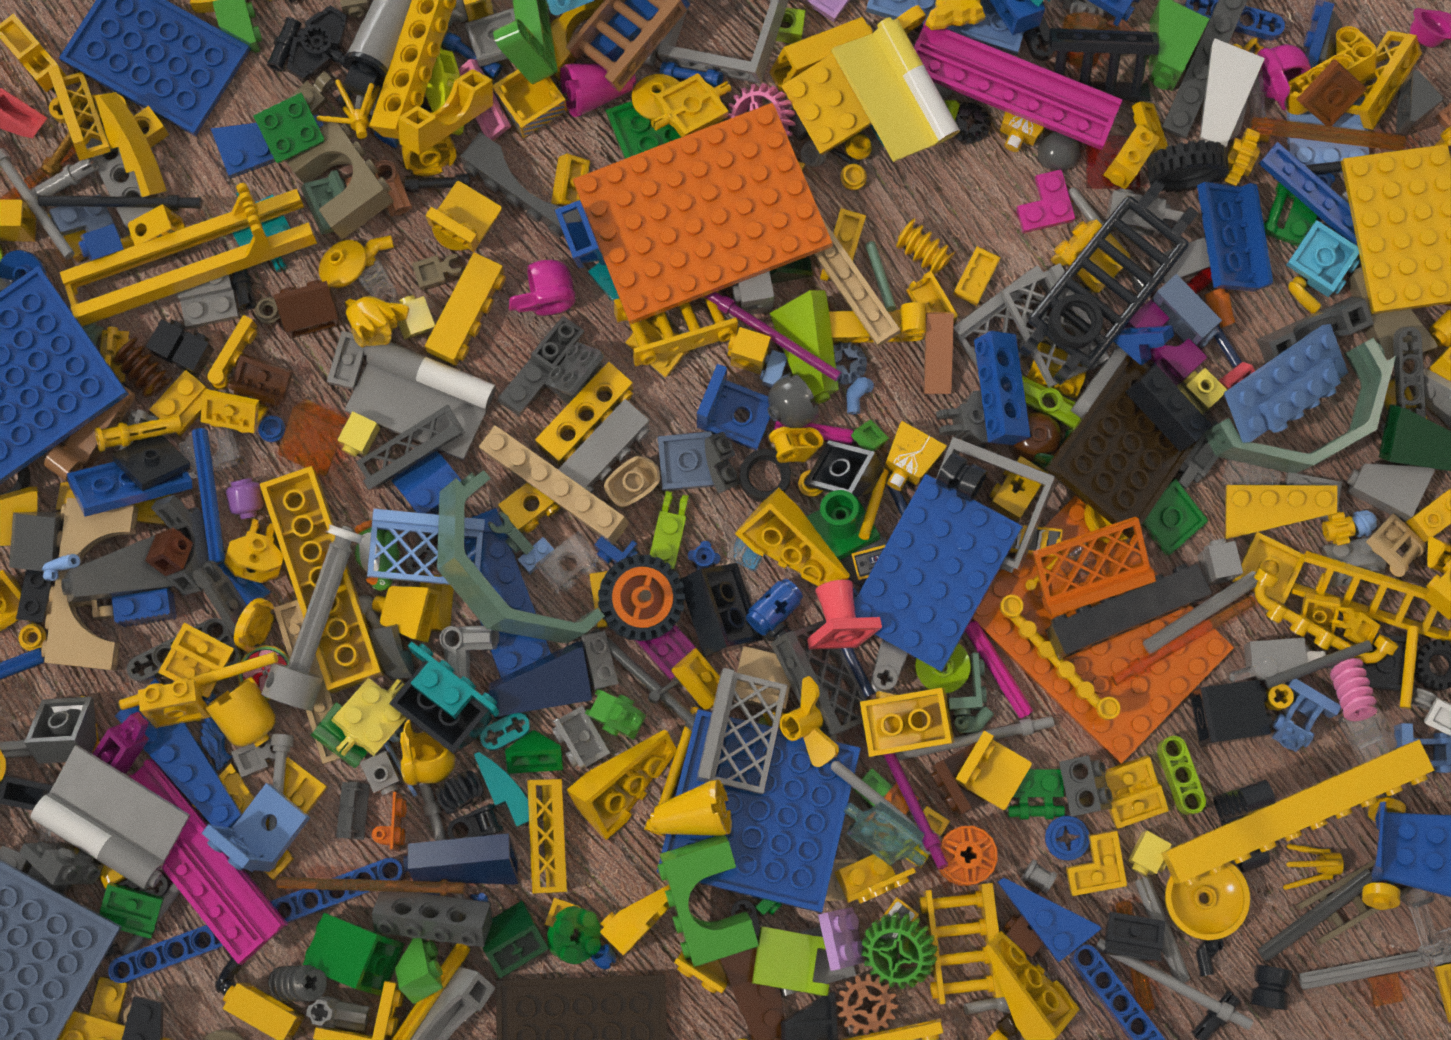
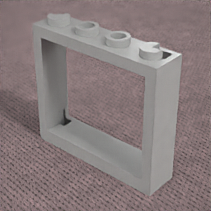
(730, 67)
(958, 446)

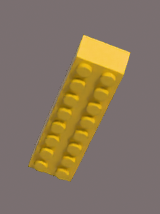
(299, 520)

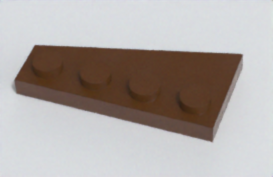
(757, 1003)

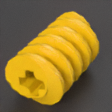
(923, 247)

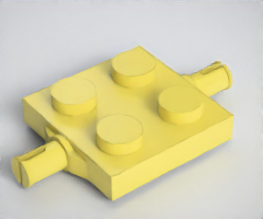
(369, 718)

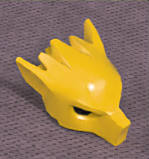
(374, 319)

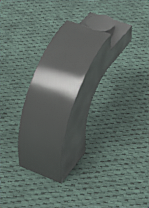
(191, 524)

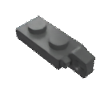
(1198, 462)

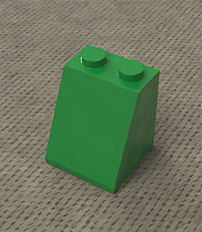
(353, 954)

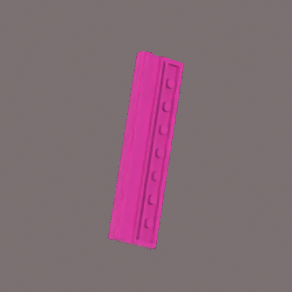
(1017, 86)
(215, 889)

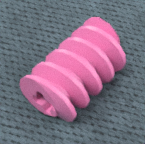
(1353, 690)

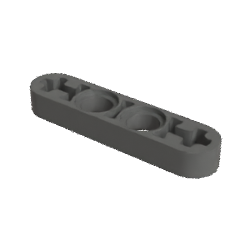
(1416, 377)

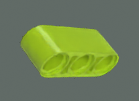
(1191, 786)

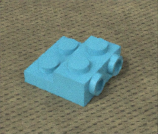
(1324, 259)

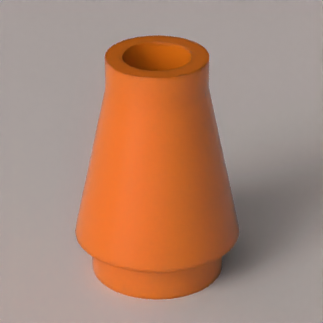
(1220, 304)

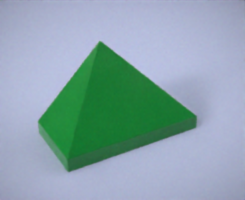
(533, 754)

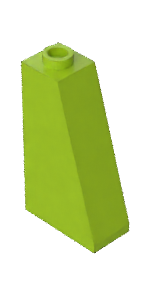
(808, 325)

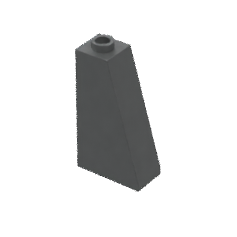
(114, 575)

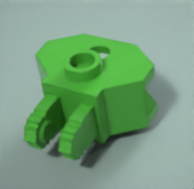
(616, 714)

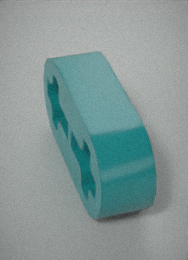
(502, 725)

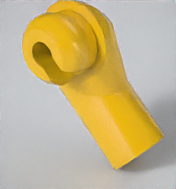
(375, 245)
(1297, 289)

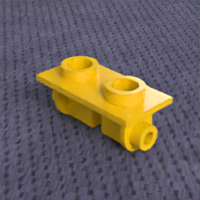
(111, 342)

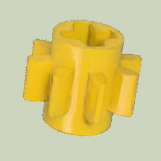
(1338, 528)

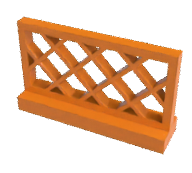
(1093, 588)

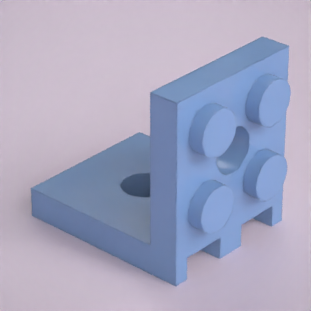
(249, 841)

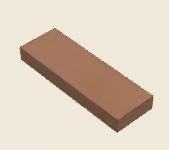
(938, 353)

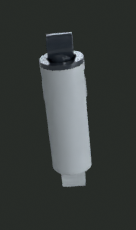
(374, 45)

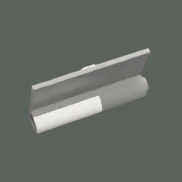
(408, 387)
(111, 818)

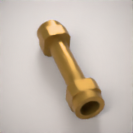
(52, 166)

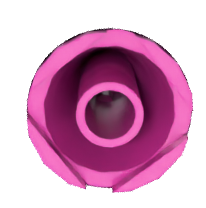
(588, 87)

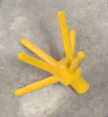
(357, 117)

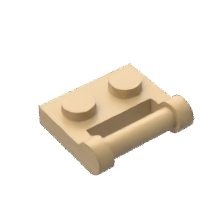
(1389, 538)

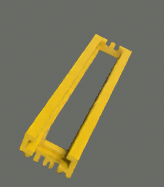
(243, 215)

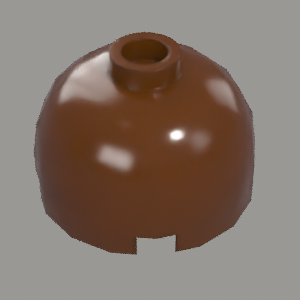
(1045, 437)

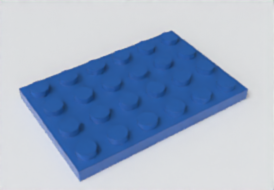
(156, 58)
(935, 572)

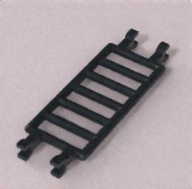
(1083, 261)

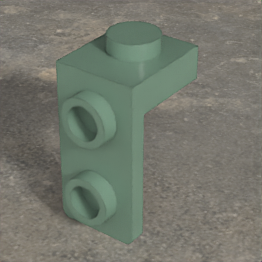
(963, 705)

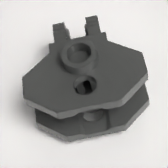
(967, 421)

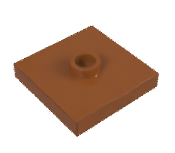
(1331, 93)

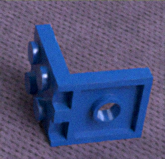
(721, 403)

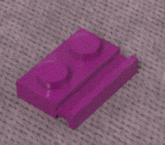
(667, 650)

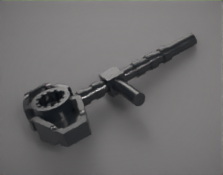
(320, 43)

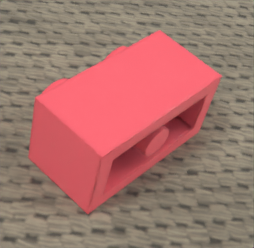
(1236, 375)

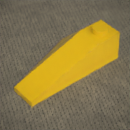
(634, 921)

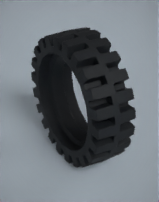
(1188, 165)

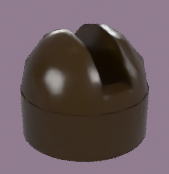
(1007, 1025)

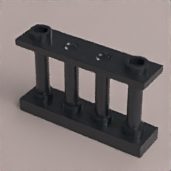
(1107, 42)

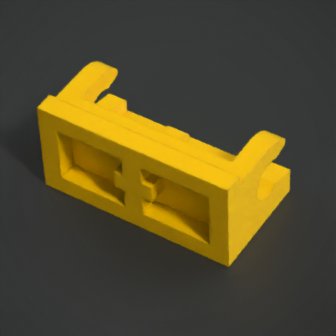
(931, 294)

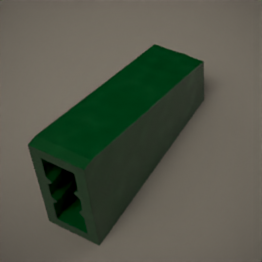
(1415, 440)

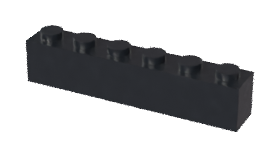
(1127, 611)

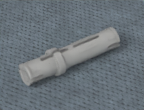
(69, 176)

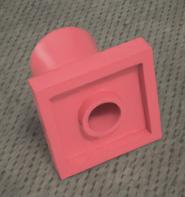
(841, 625)

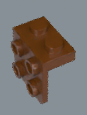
(944, 776)

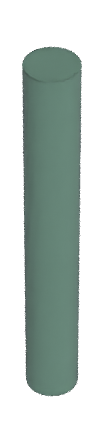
(880, 276)

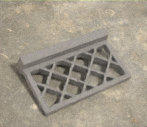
(1050, 277)
(991, 309)
(718, 724)

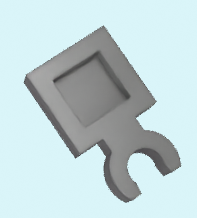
(252, 759)

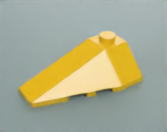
(787, 536)
(615, 786)
(1035, 1002)

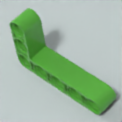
(529, 40)

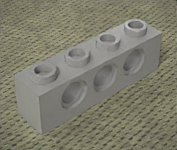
(110, 173)

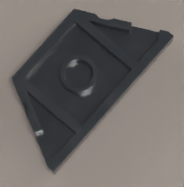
(813, 1021)

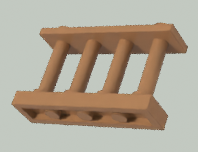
(634, 51)

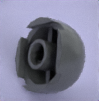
(791, 402)

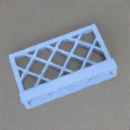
(420, 524)

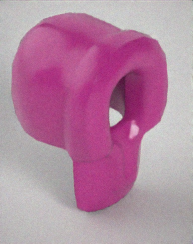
(1279, 68)
(549, 288)

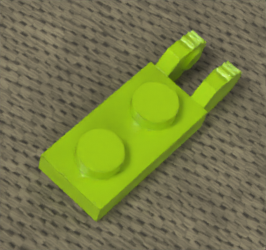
(669, 531)

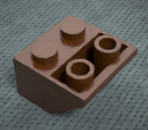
(307, 309)

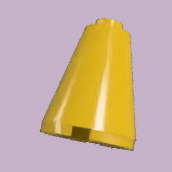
(695, 812)

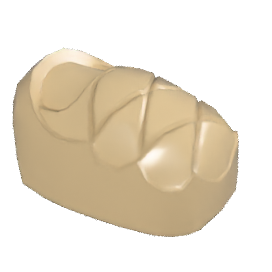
(632, 481)

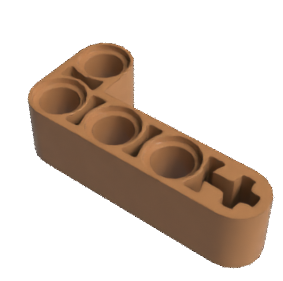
(81, 448)

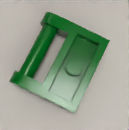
(1297, 222)

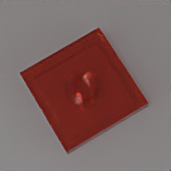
(1099, 160)

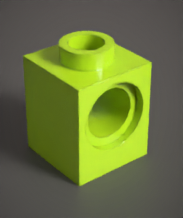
(793, 33)

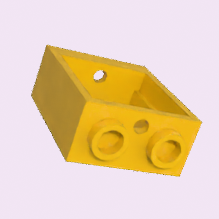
(262, 1011)

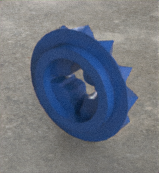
(1074, 827)

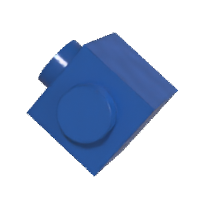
(100, 242)

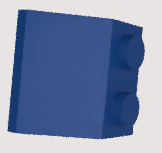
(424, 481)

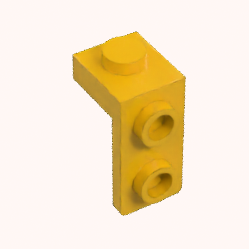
(1131, 156)

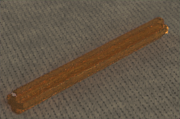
(1328, 134)

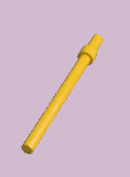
(216, 675)

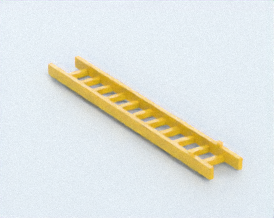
(1372, 611)

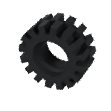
(1423, 669)

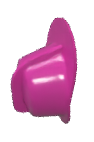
(1431, 27)

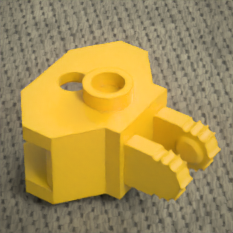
(256, 553)

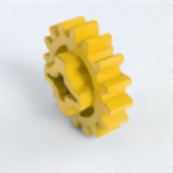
(1242, 156)

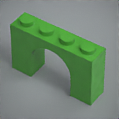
(683, 870)

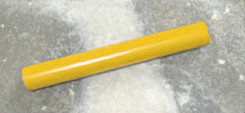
(873, 506)
(1409, 667)

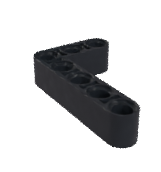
(1241, 802)

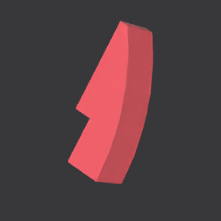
(18, 116)

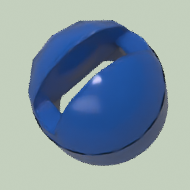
(604, 957)

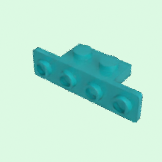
(444, 687)

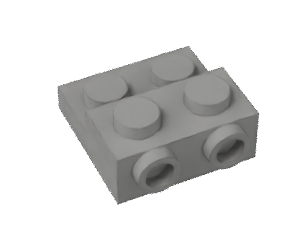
(209, 303)

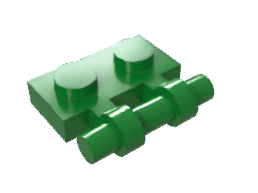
(1039, 784)

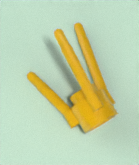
(1327, 864)

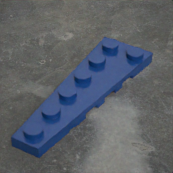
(189, 769)

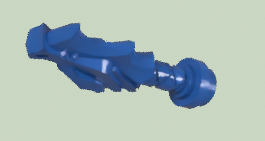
(214, 739)

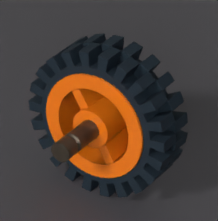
(641, 597)

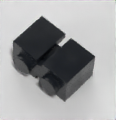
(177, 346)

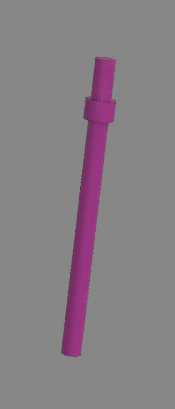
(728, 306)
(930, 840)

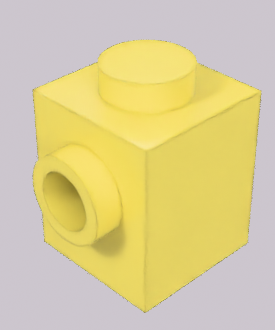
(418, 319)
(1205, 388)
(358, 435)
(1147, 854)

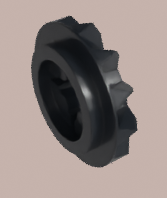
(976, 131)

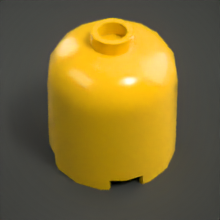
(243, 714)

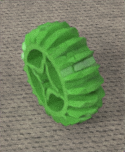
(880, 949)

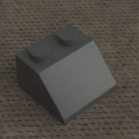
(60, 727)

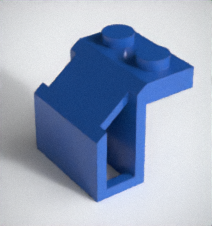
(580, 236)

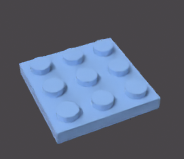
(1317, 152)

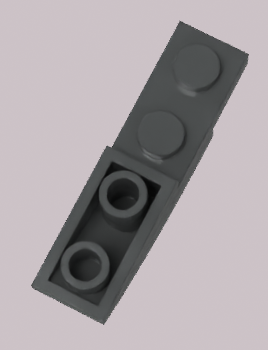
(548, 354)

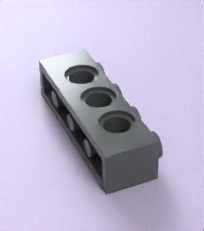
(432, 917)

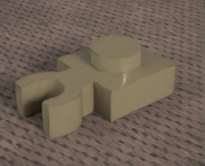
(431, 271)

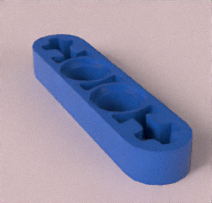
(1256, 14)

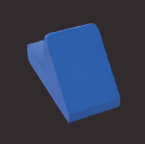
(1139, 340)

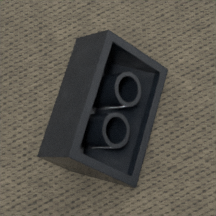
(1170, 405)
(719, 609)
(438, 724)

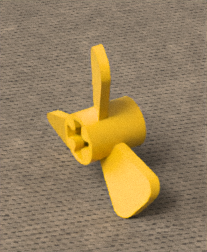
(806, 723)

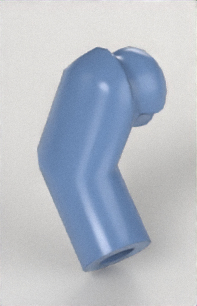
(855, 392)

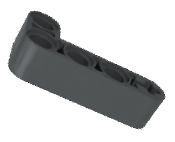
(156, 653)

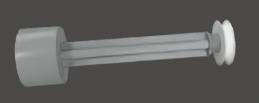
(294, 683)

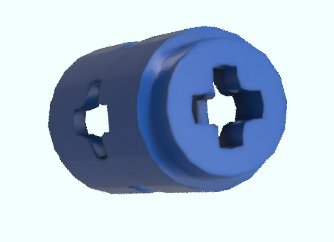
(774, 606)

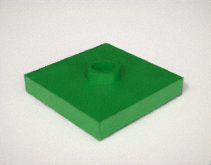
(1173, 518)

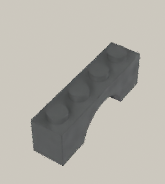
(1345, 318)

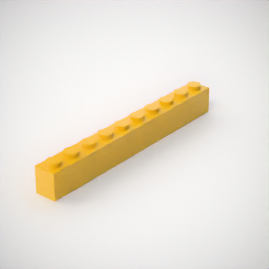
(1297, 812)

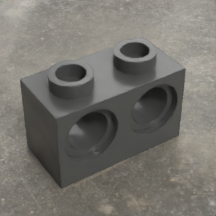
(1078, 787)

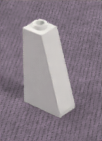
(1227, 89)

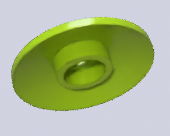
(952, 679)

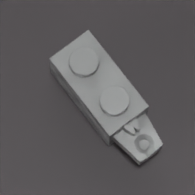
(1157, 207)
(1286, 651)

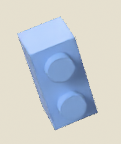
(775, 367)
(539, 551)

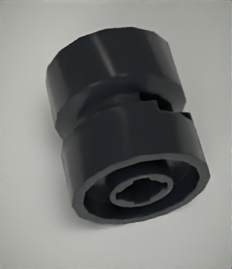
(960, 476)
(1271, 987)

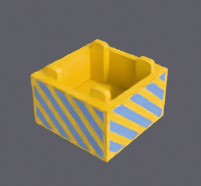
(529, 104)

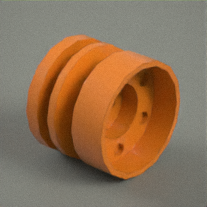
(976, 869)

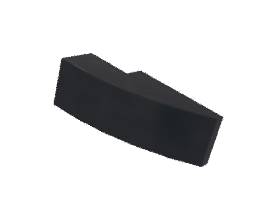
(22, 791)

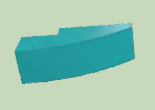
(504, 790)

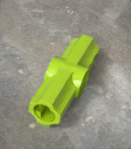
(1061, 412)

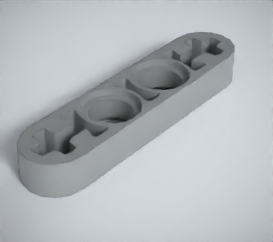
(1098, 382)

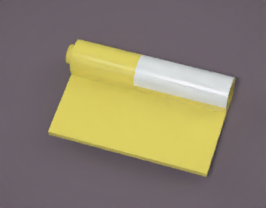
(896, 90)

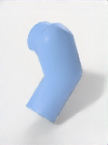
(62, 563)

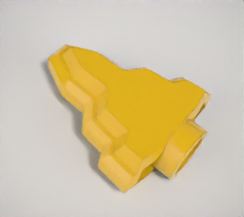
(955, 13)

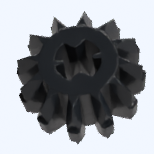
(459, 792)

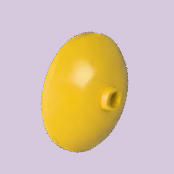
(1220, 915)

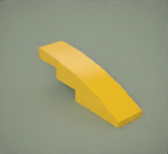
(135, 151)

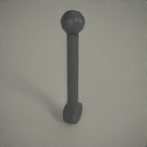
(655, 695)

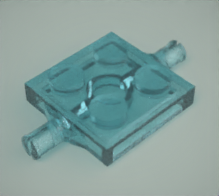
(885, 833)

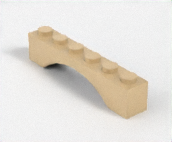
(554, 484)

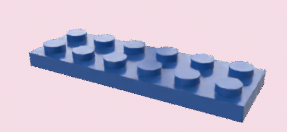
(502, 572)

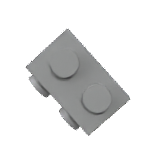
(1357, 554)
(581, 738)

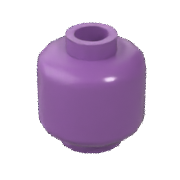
(244, 498)

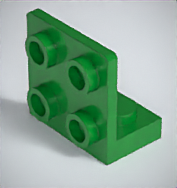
(289, 128)

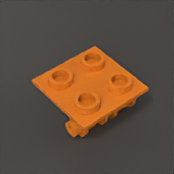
(393, 834)

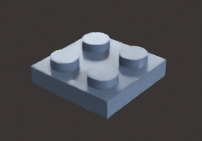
(684, 461)

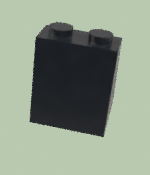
(1230, 713)

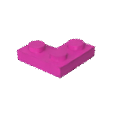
(1053, 206)

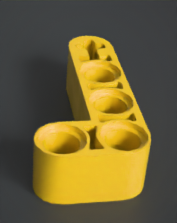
(1353, 52)
(909, 319)

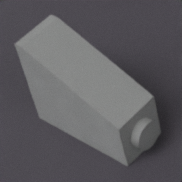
(1390, 487)

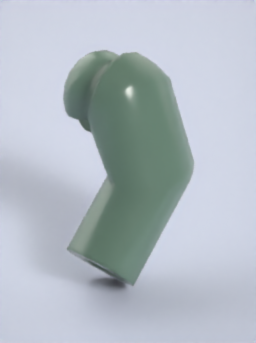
(973, 724)

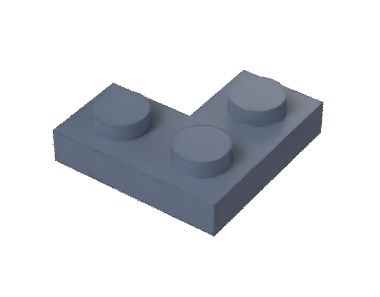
(74, 219)

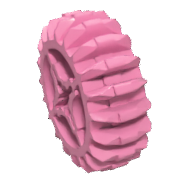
(753, 99)

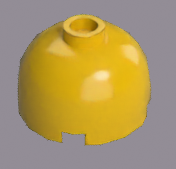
(432, 160)

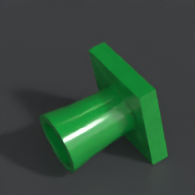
(841, 522)

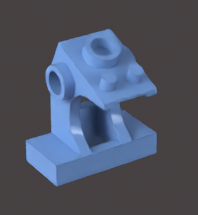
(1310, 704)
(1441, 746)

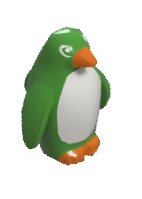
(381, 563)

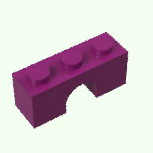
(1179, 359)

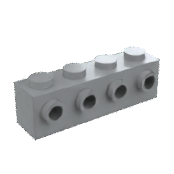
(606, 446)

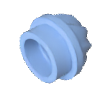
(1364, 523)

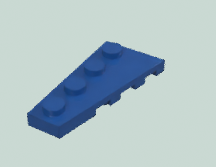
(243, 148)

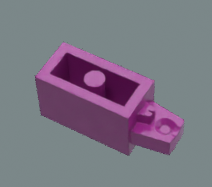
(123, 743)

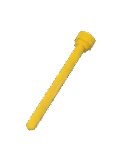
(674, 772)

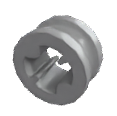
(1423, 698)

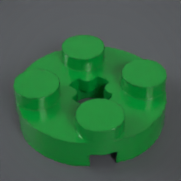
(588, 936)

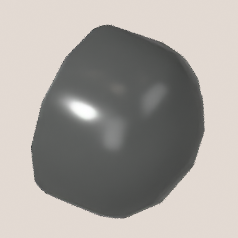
(1059, 151)

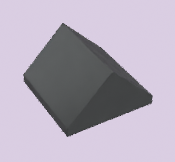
(1415, 102)
(34, 539)

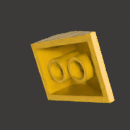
(907, 722)

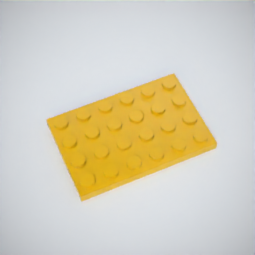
(1402, 225)

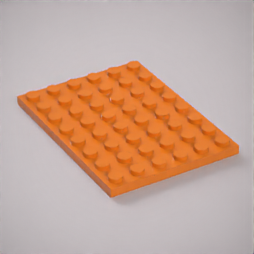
(702, 213)
(1142, 699)

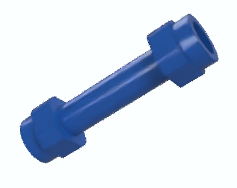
(454, 43)
(711, 77)

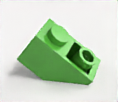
(236, 20)
(419, 971)

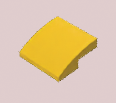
(194, 655)
(1134, 792)

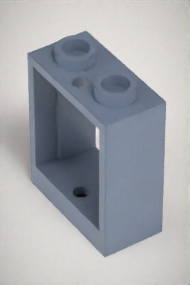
(1187, 312)

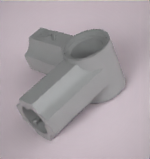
(470, 639)
(332, 1013)

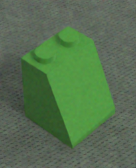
(1178, 35)

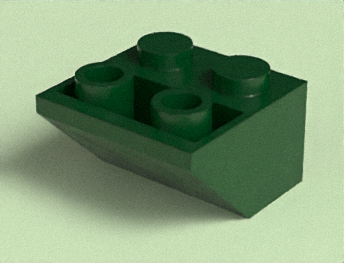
(513, 940)

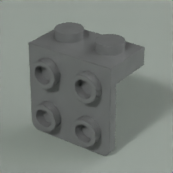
(574, 371)

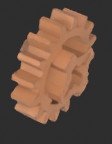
(871, 1017)

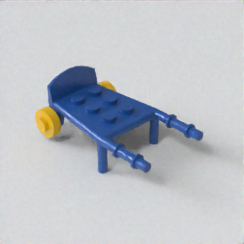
(1409, 852)

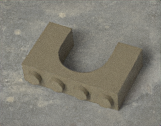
(364, 194)

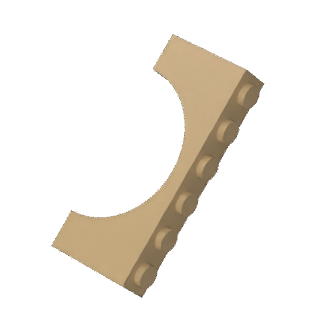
(68, 637)

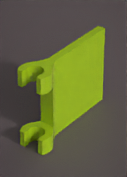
(788, 961)

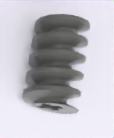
(297, 983)

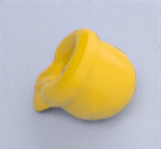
(423, 758)

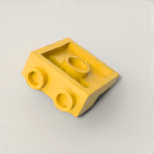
(172, 703)

